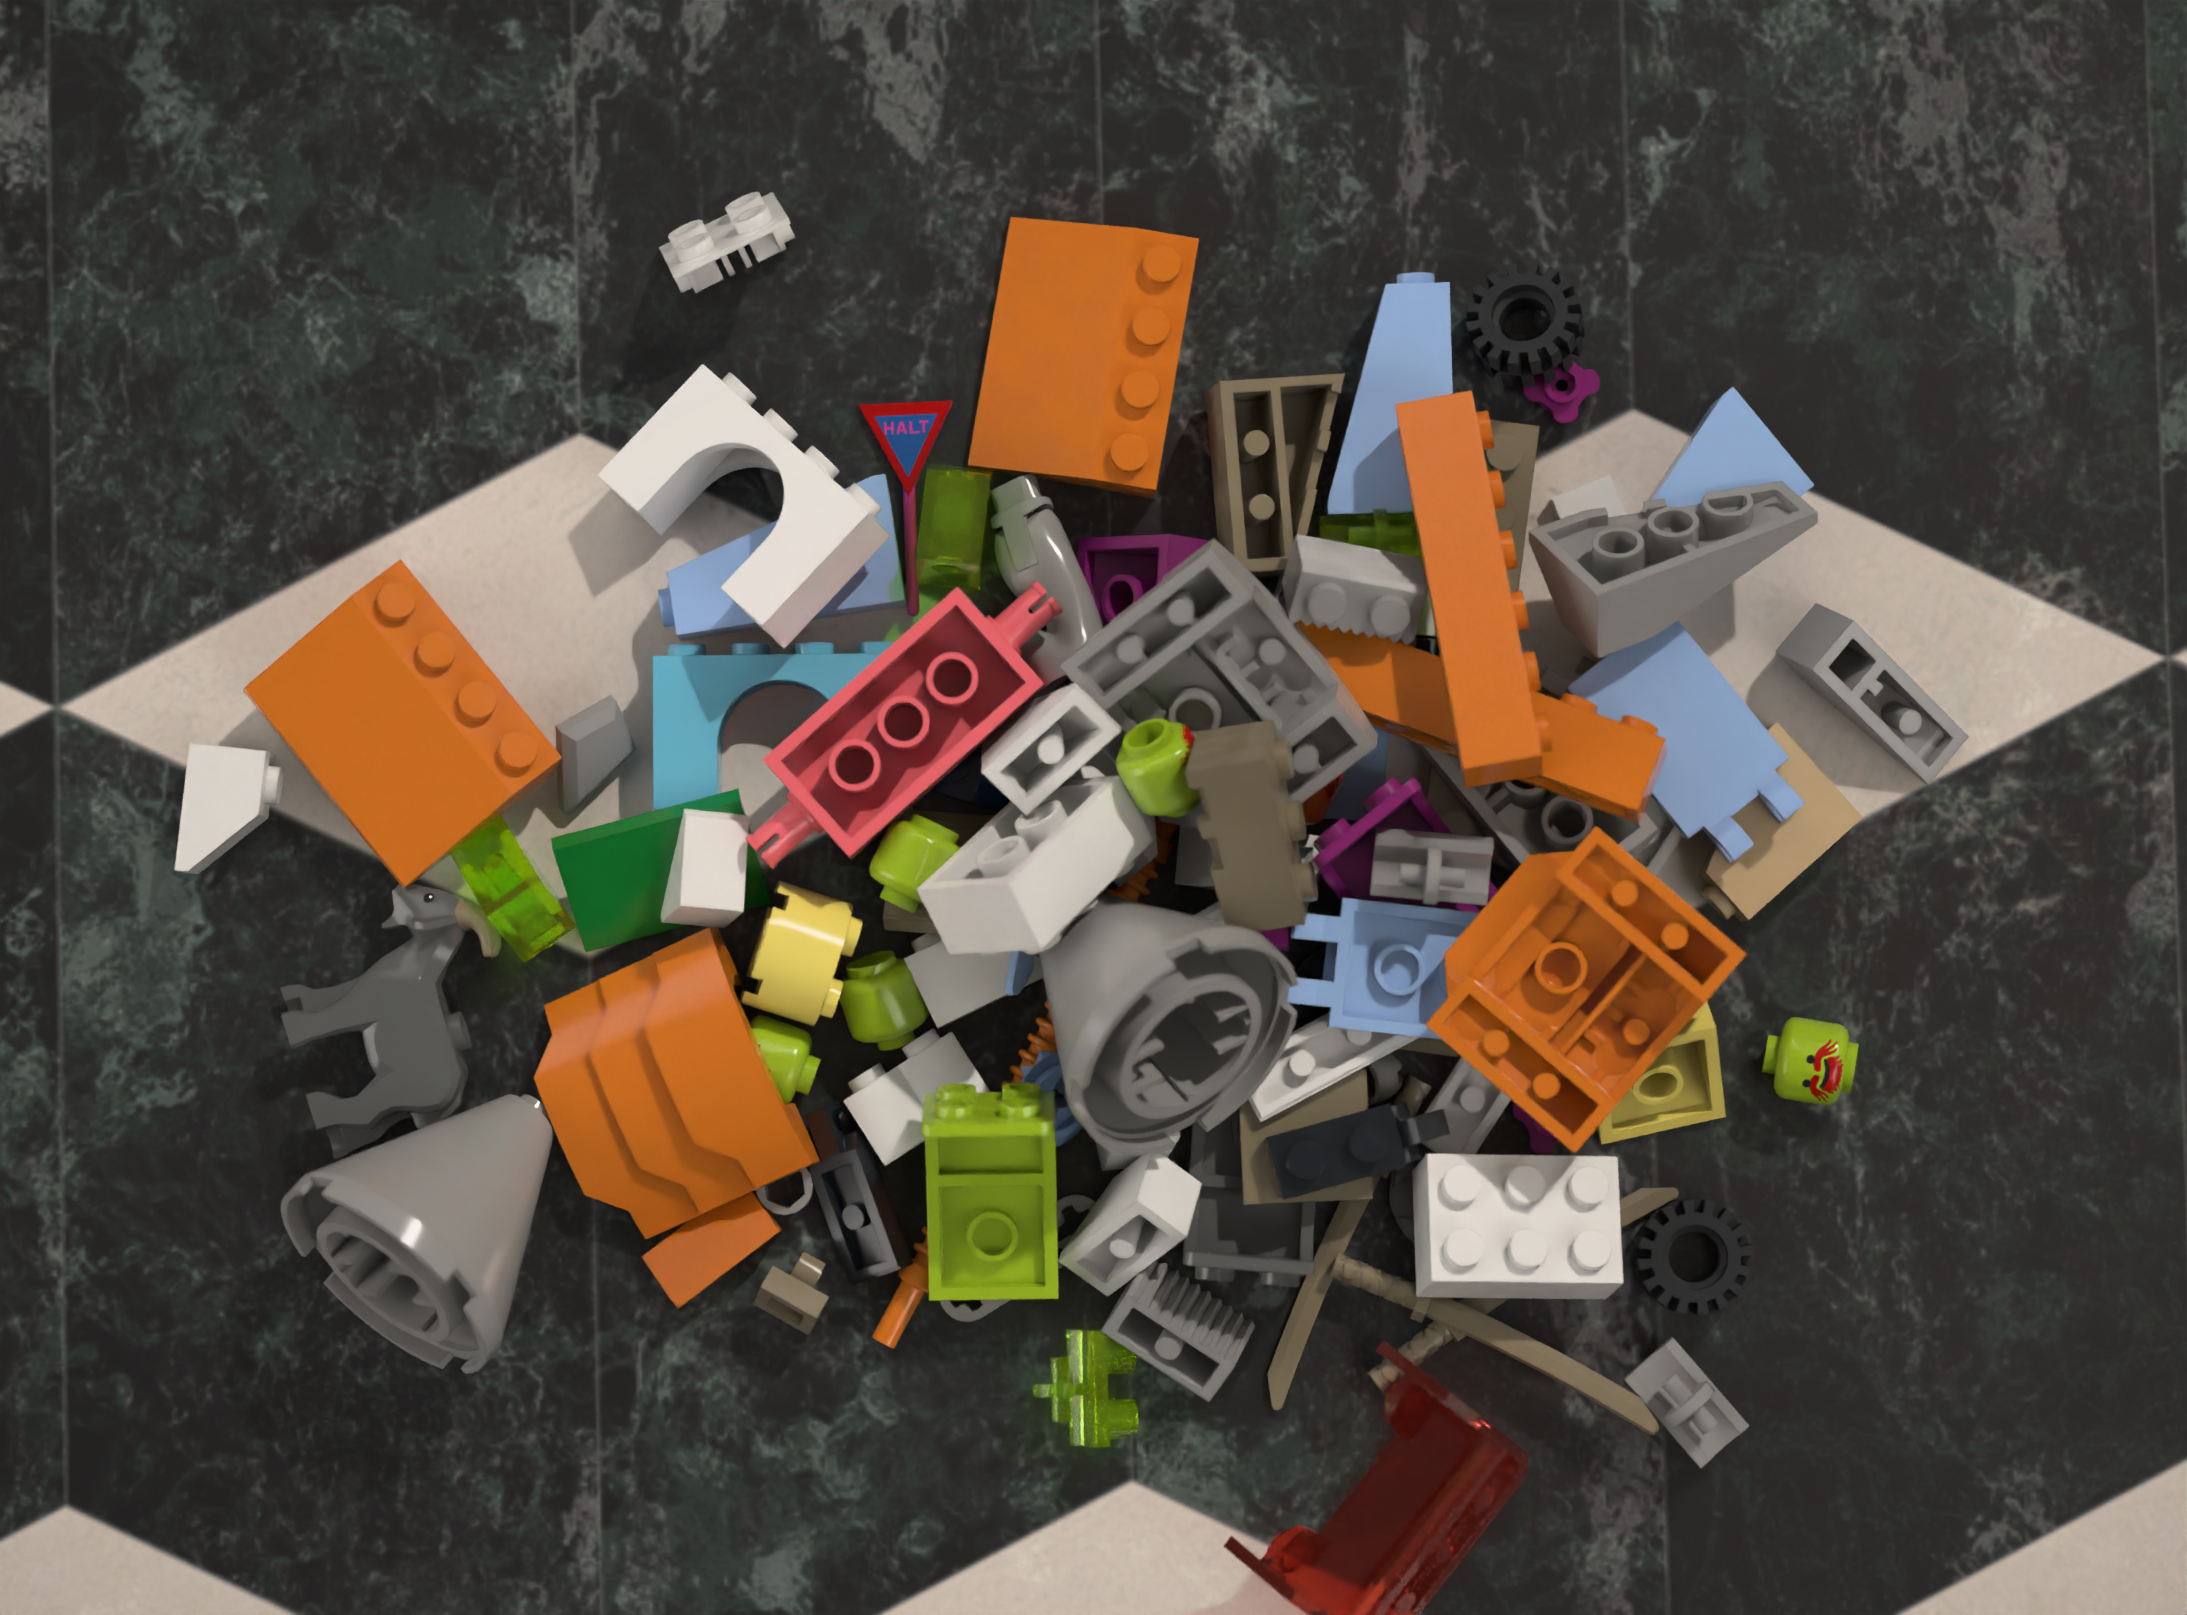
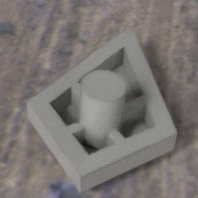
(591, 750)

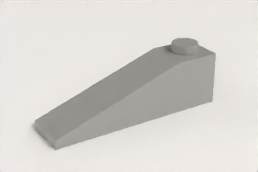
(1645, 570)

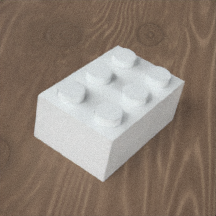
(1035, 871)
(1517, 1226)

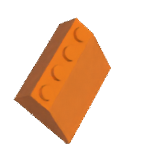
(1083, 354)
(403, 724)

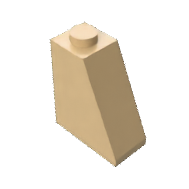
(1778, 849)

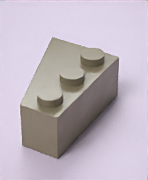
(1267, 462)
(1252, 825)

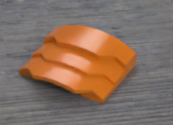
(1577, 982)
(667, 1089)

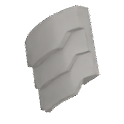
(1220, 654)

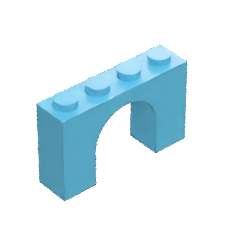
(701, 691)

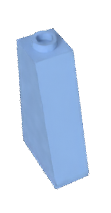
(1403, 363)
(1728, 452)
(703, 609)

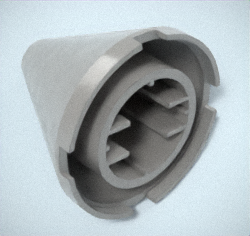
(1163, 1020)
(431, 1227)

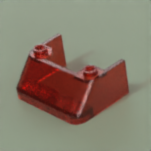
(1406, 1515)

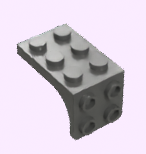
(1239, 1236)

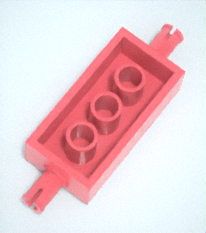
(904, 723)

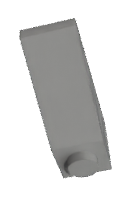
(1871, 691)

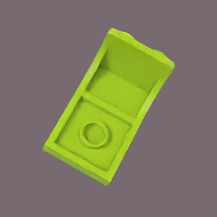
(991, 1192)

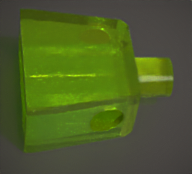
(953, 526)

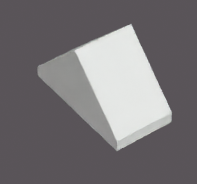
(707, 870)

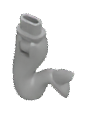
(1036, 548)

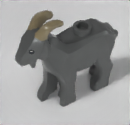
(403, 1022)

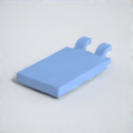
(1714, 742)
(1381, 965)

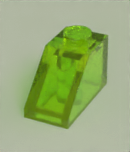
(512, 890)

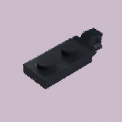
(1350, 1147)
(854, 1197)

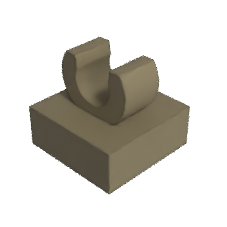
(793, 1295)

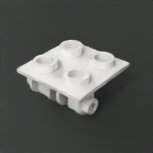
(748, 221)

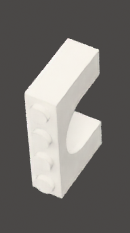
(821, 528)

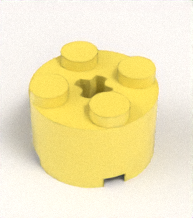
(800, 955)

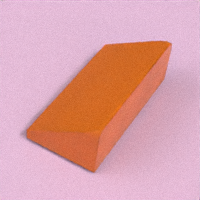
(710, 1247)

